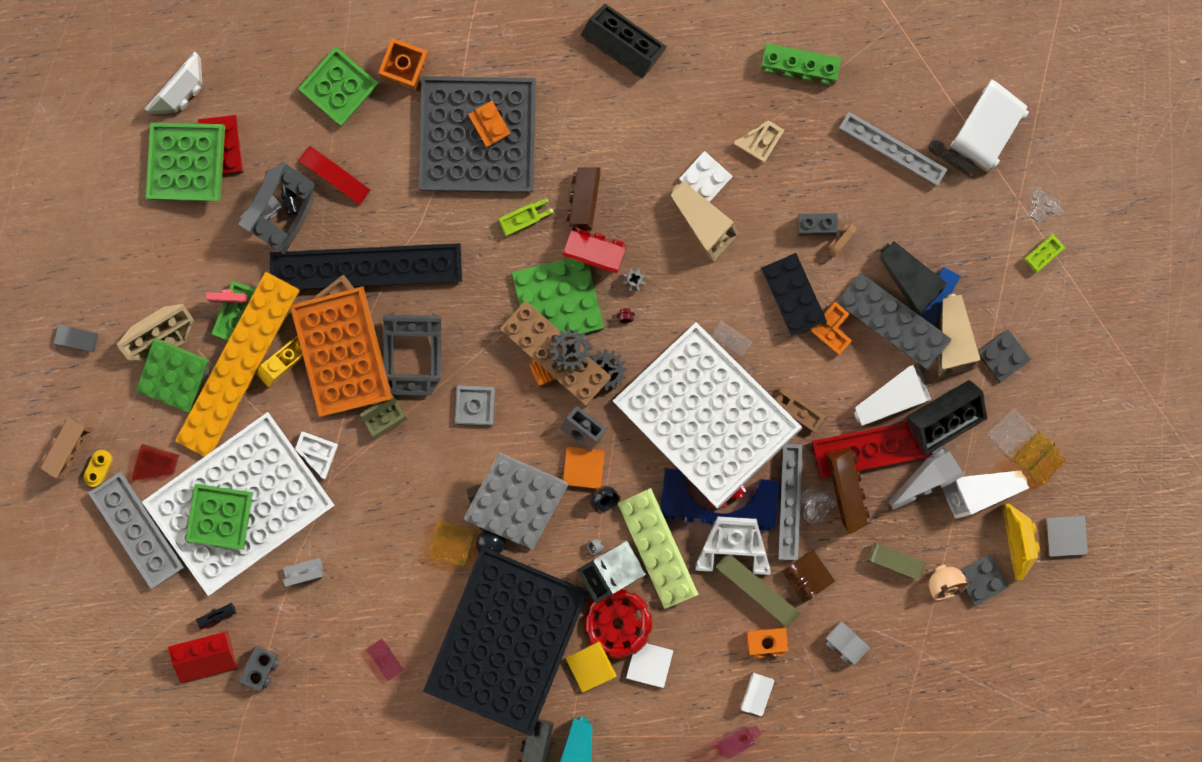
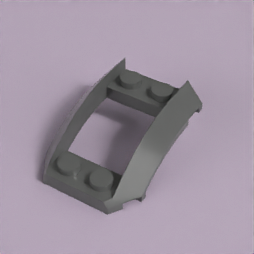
(264, 229)
(412, 326)

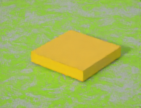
(591, 667)

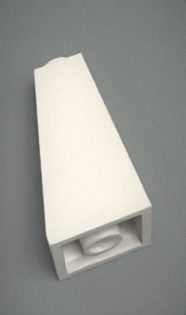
(897, 395)
(978, 492)

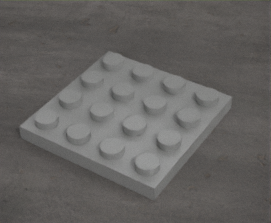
(515, 500)

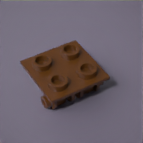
(808, 576)

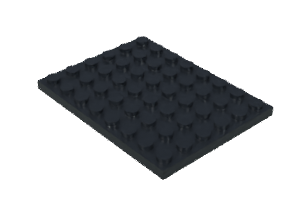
(505, 641)

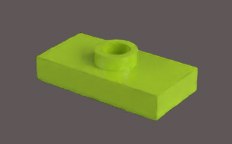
(1044, 253)

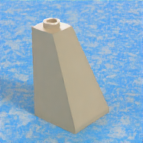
(708, 223)
(962, 351)

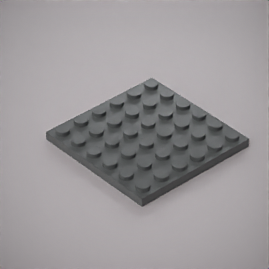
(451, 147)

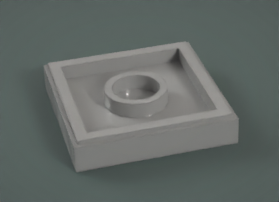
(474, 405)
(1066, 536)

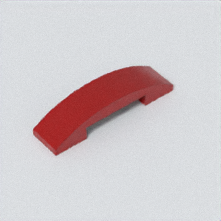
(334, 175)

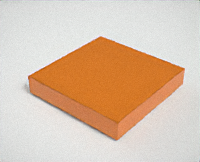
(584, 467)

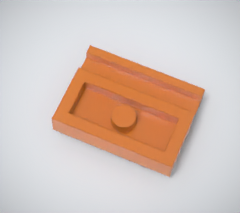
(489, 124)

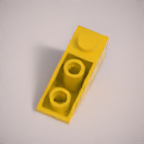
(280, 362)

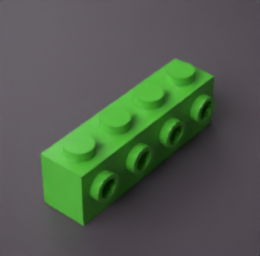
(800, 63)

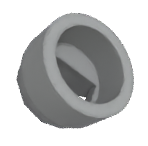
(595, 547)

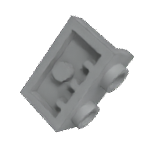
(303, 572)

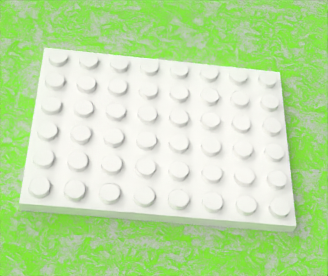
(707, 415)
(282, 501)

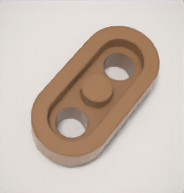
(846, 234)

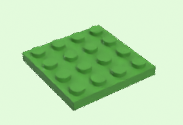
(185, 162)
(561, 294)

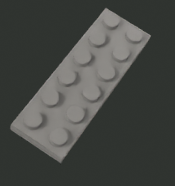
(136, 530)

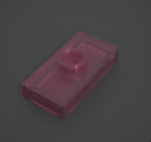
(385, 659)

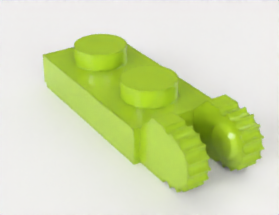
(523, 217)

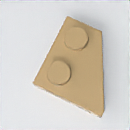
(760, 141)

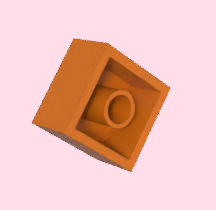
(403, 64)

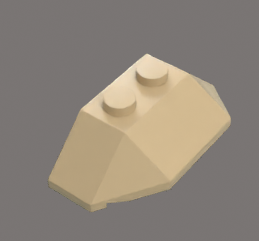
(167, 324)

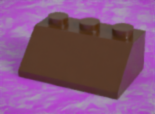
(584, 197)

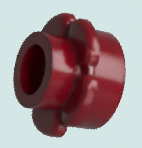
(625, 316)

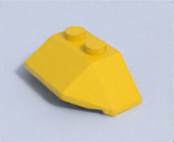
(1021, 540)

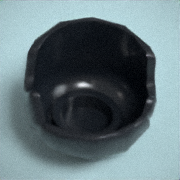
(604, 498)
(490, 541)

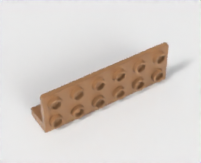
(535, 334)

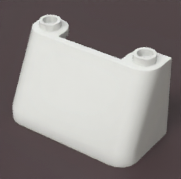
(989, 126)

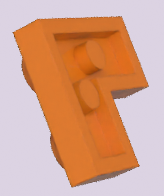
(829, 332)

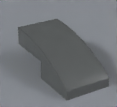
(76, 338)

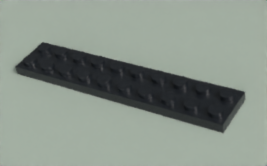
(369, 266)

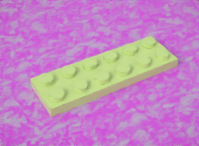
(657, 548)

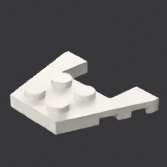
(734, 537)

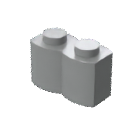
(846, 643)

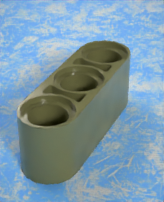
(896, 561)

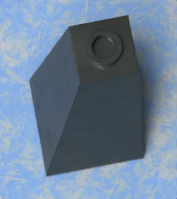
(913, 278)

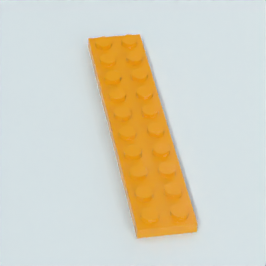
(237, 364)

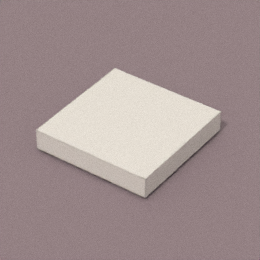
(650, 665)

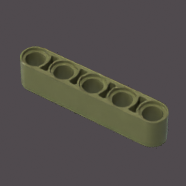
(757, 590)

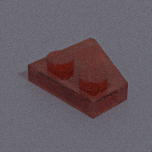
(154, 462)

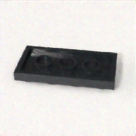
(794, 295)

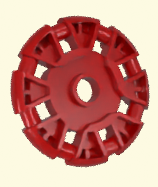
(630, 625)

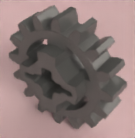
(560, 341)
(615, 369)

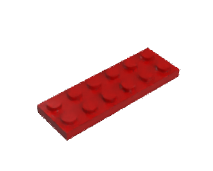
(872, 447)

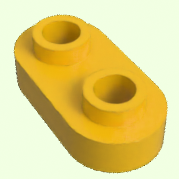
(98, 468)

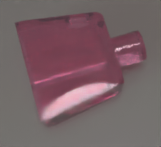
(729, 744)

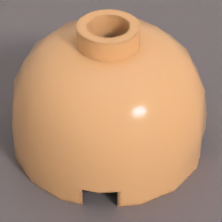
(946, 582)

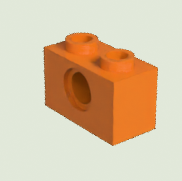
(778, 638)

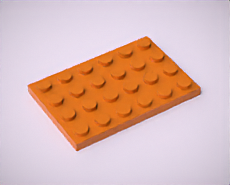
(341, 351)

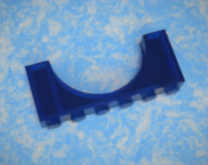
(678, 502)

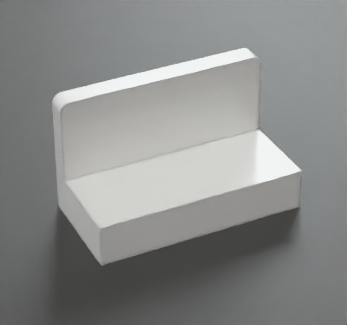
(757, 694)

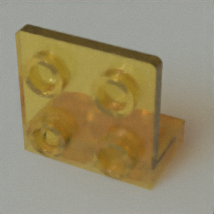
(1039, 458)

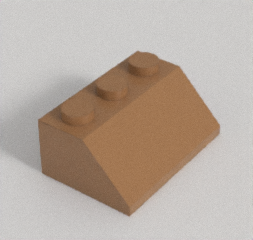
(65, 448)

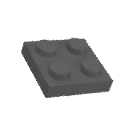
(1003, 355)
(983, 580)

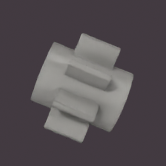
(637, 274)

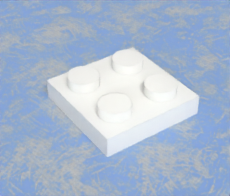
(706, 176)

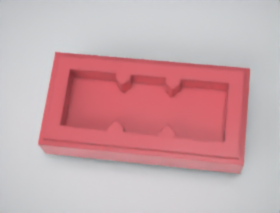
(227, 296)

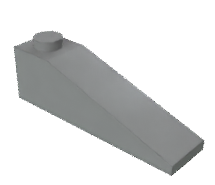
(936, 470)

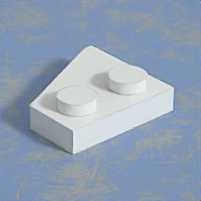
(317, 452)

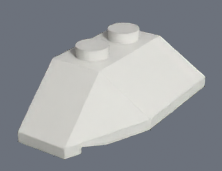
(179, 89)

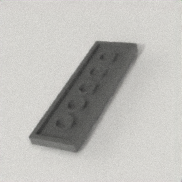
(894, 321)

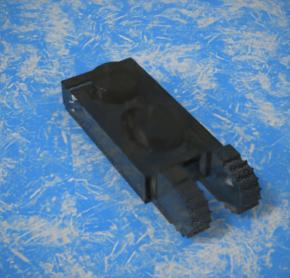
(951, 157)

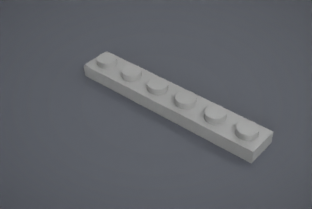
(893, 149)
(790, 502)

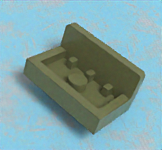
(383, 417)

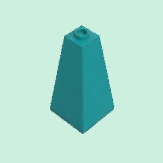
(579, 741)

